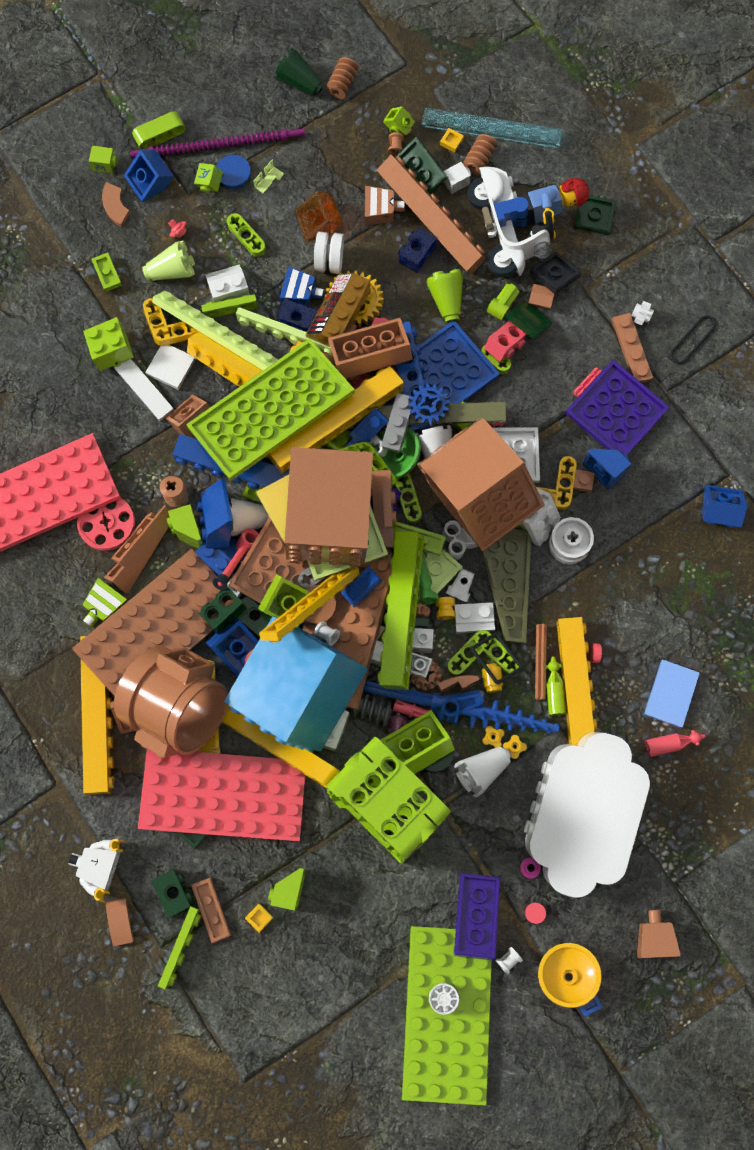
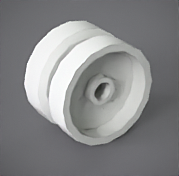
(328, 252)
(571, 530)

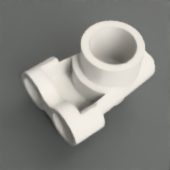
(459, 589)

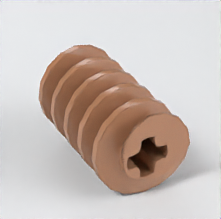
(342, 77)
(480, 153)
(174, 491)

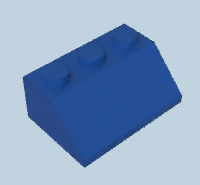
(215, 515)

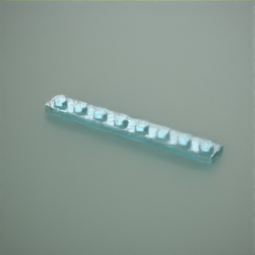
(493, 127)

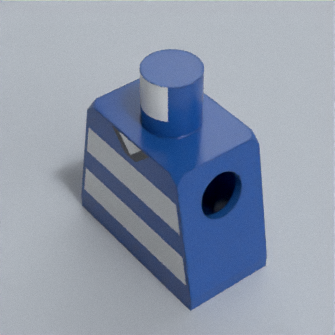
(300, 288)

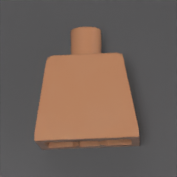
(657, 938)

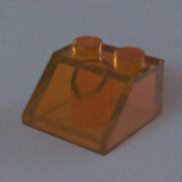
(318, 214)

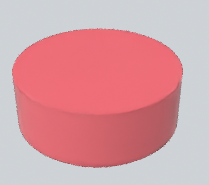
(595, 653)
(535, 913)

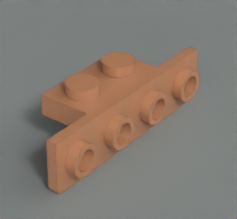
(383, 505)

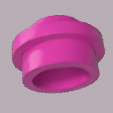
(523, 867)

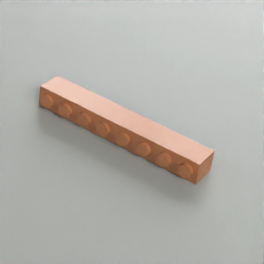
(432, 214)

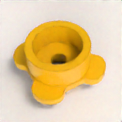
(488, 737)
(515, 741)

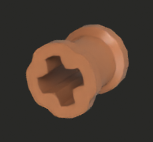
(395, 143)

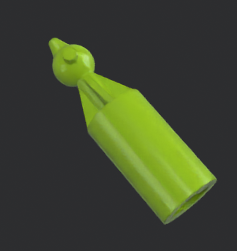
(555, 690)

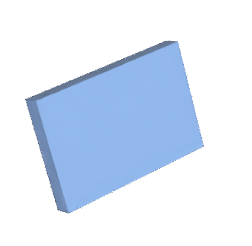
(671, 693)

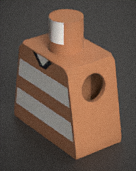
(380, 205)

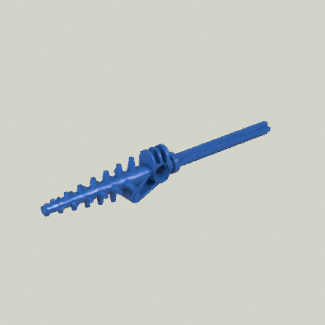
(467, 704)

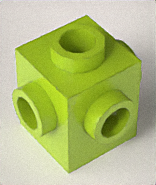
(399, 121)

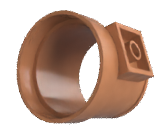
(170, 701)

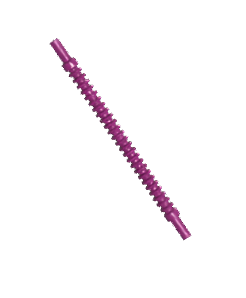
(283, 134)

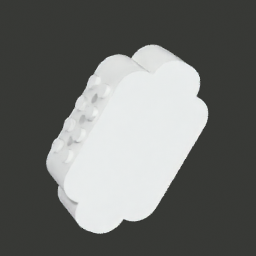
(586, 813)

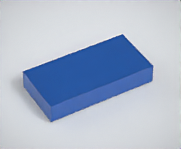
(361, 587)

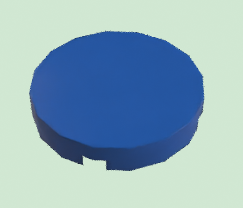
(235, 171)

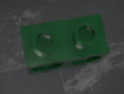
(226, 614)

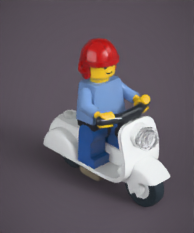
(509, 211)

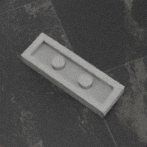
(397, 424)

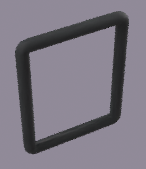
(485, 666)

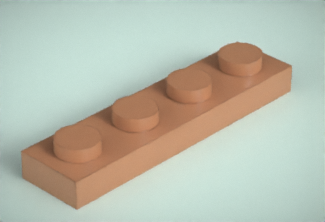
(632, 347)

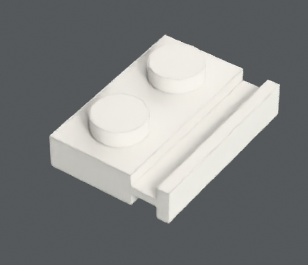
(474, 617)

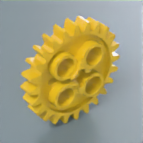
(374, 299)

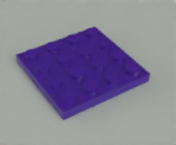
(616, 409)

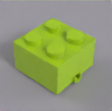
(108, 344)

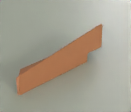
(137, 550)

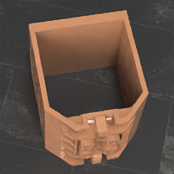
(482, 483)

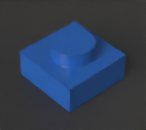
(591, 1006)

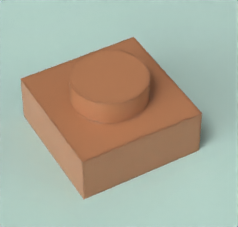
(583, 481)

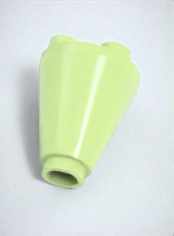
(170, 264)

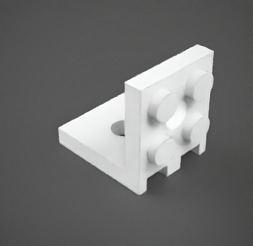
(543, 520)

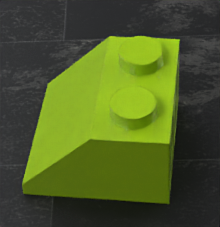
(185, 525)
(281, 596)
(288, 891)

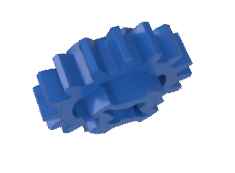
(422, 408)

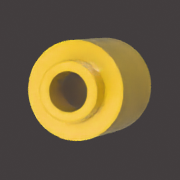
(488, 683)

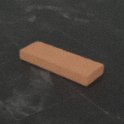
(211, 910)

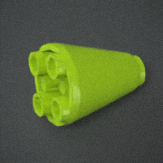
(447, 293)

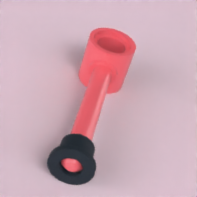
(243, 546)

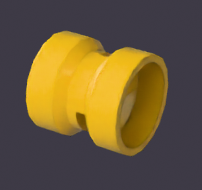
(445, 608)

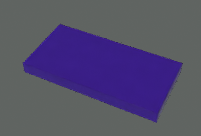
(477, 916)

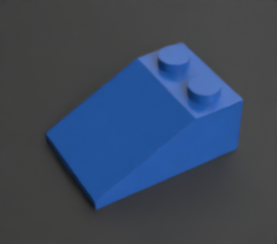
(233, 645)

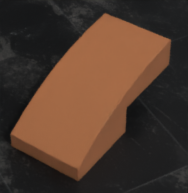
(462, 681)
(119, 922)

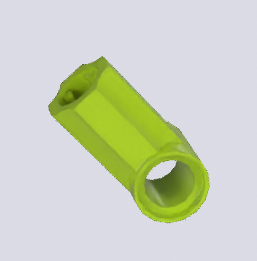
(501, 305)

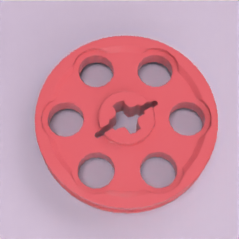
(100, 529)

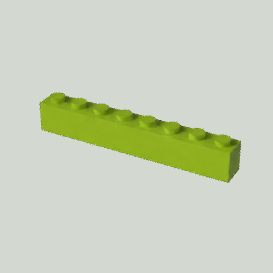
(401, 610)

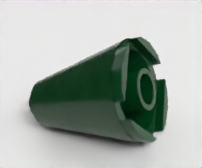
(298, 74)

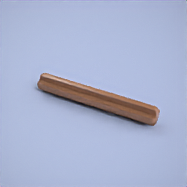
(540, 673)

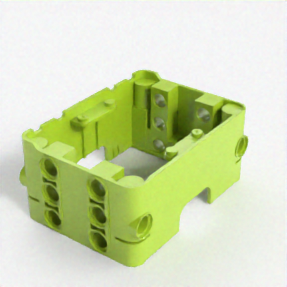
(385, 798)

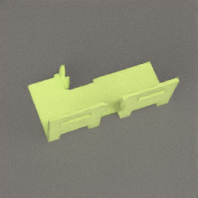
(270, 176)

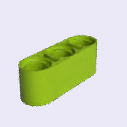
(159, 130)

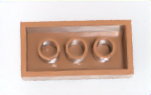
(370, 348)

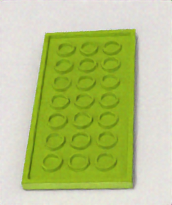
(270, 409)
(450, 1051)

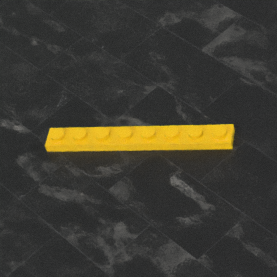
(307, 605)

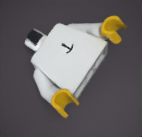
(97, 866)

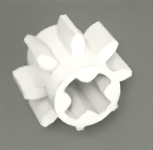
(642, 313)

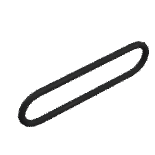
(671, 353)

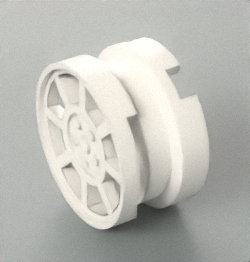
(443, 998)

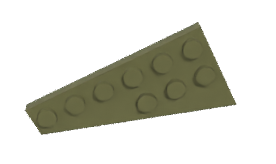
(508, 573)

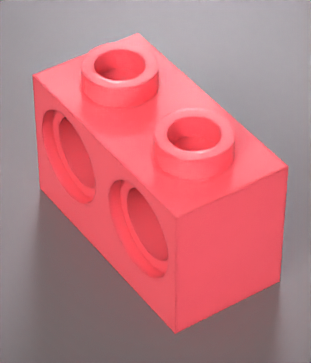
(505, 341)

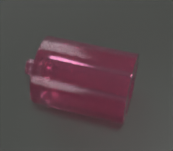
(396, 722)

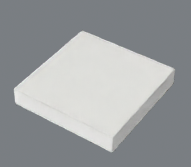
(170, 366)

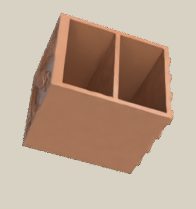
(328, 506)

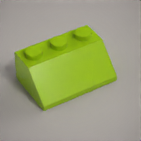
(419, 742)

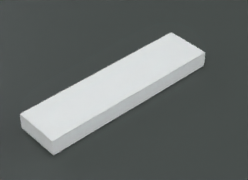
(144, 389)

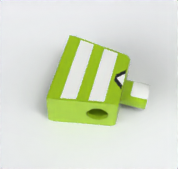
(102, 602)

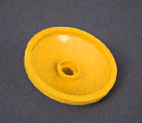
(573, 960)

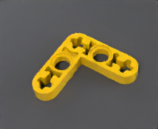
(163, 328)
(555, 494)

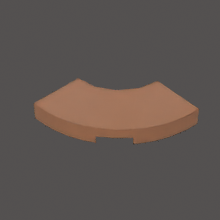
(112, 204)

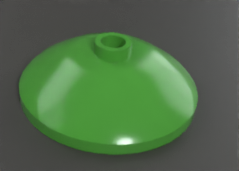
(411, 451)

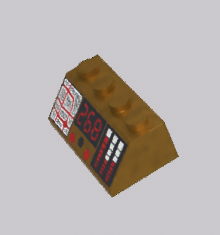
(339, 307)

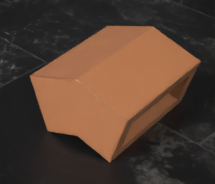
(541, 297)

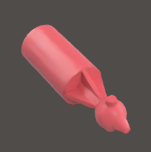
(671, 743)

